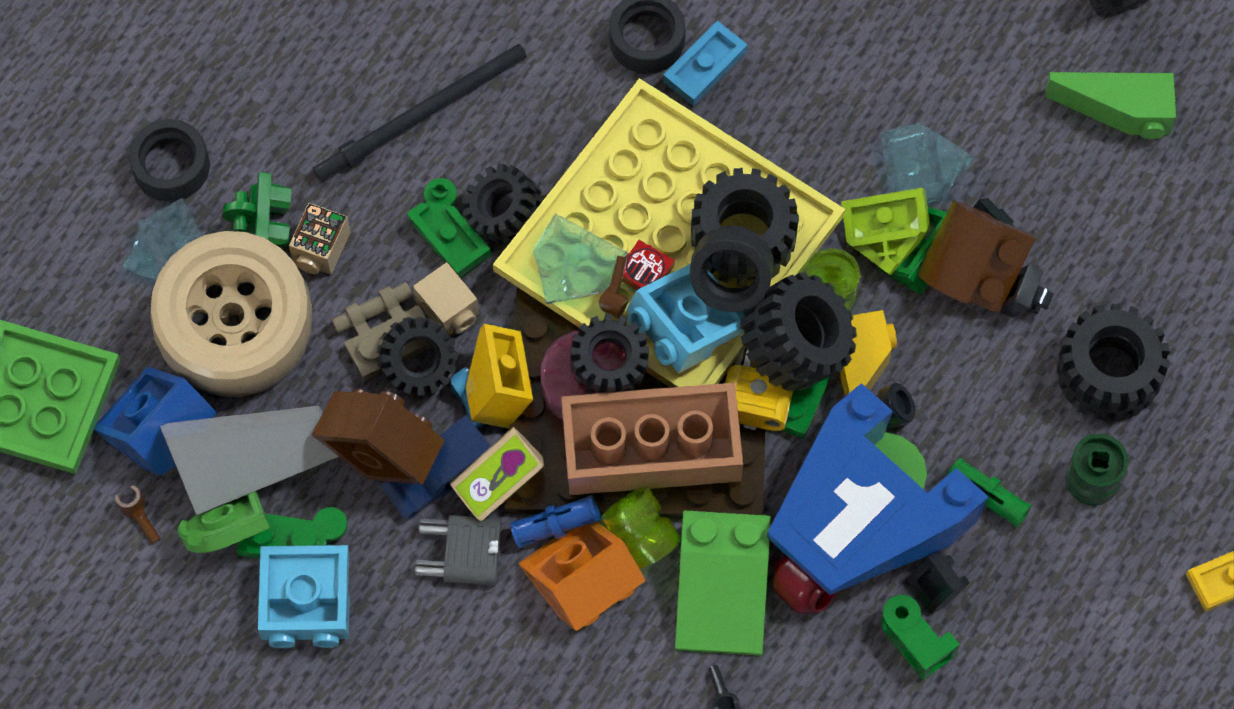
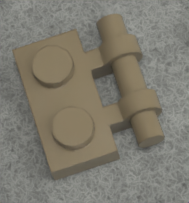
(364, 346)

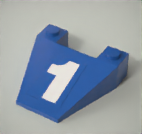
(860, 512)

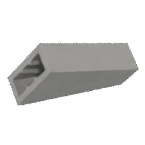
(243, 452)

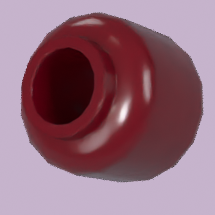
(798, 588)

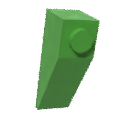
(1126, 101)

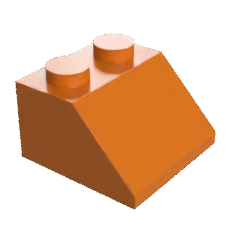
(583, 573)

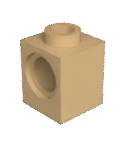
(447, 300)

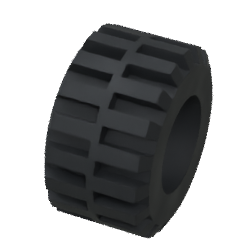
(751, 196)
(1117, 330)
(799, 332)

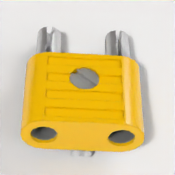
(758, 400)

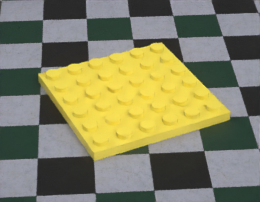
(641, 185)

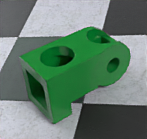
(915, 638)

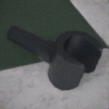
(723, 698)

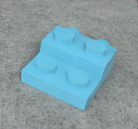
(680, 322)
(304, 595)

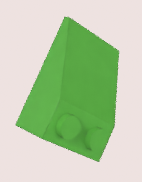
(722, 583)

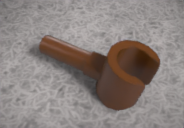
(610, 300)
(136, 510)

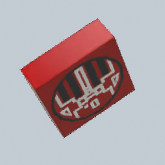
(646, 265)

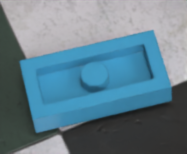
(705, 63)

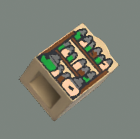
(319, 239)

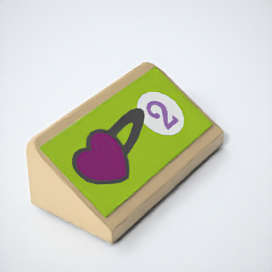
(497, 474)

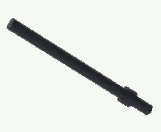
(353, 152)

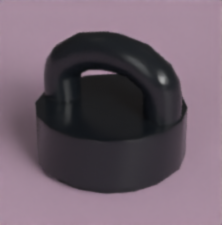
(900, 402)

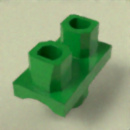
(263, 199)

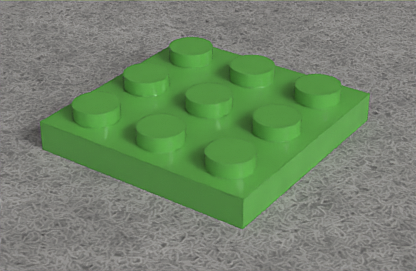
(50, 395)

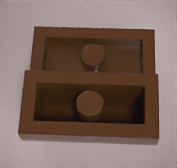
(975, 257)

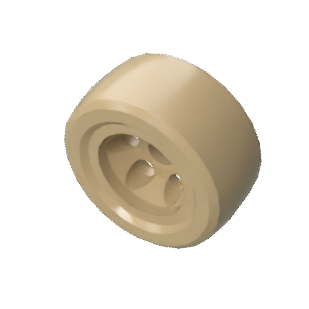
(229, 261)

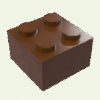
(379, 436)

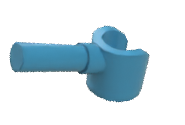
(458, 387)

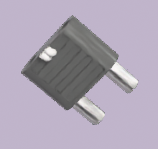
(470, 549)

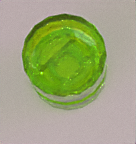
(839, 270)
(641, 528)

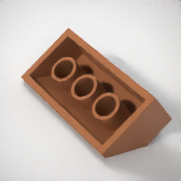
(652, 438)

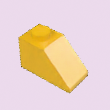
(872, 351)
(498, 377)

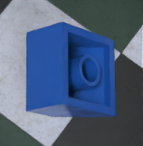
(147, 404)

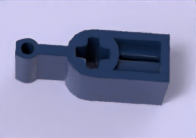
(460, 449)

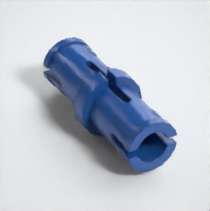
(555, 521)

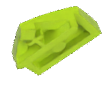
(887, 226)

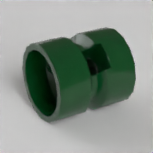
(1092, 479)

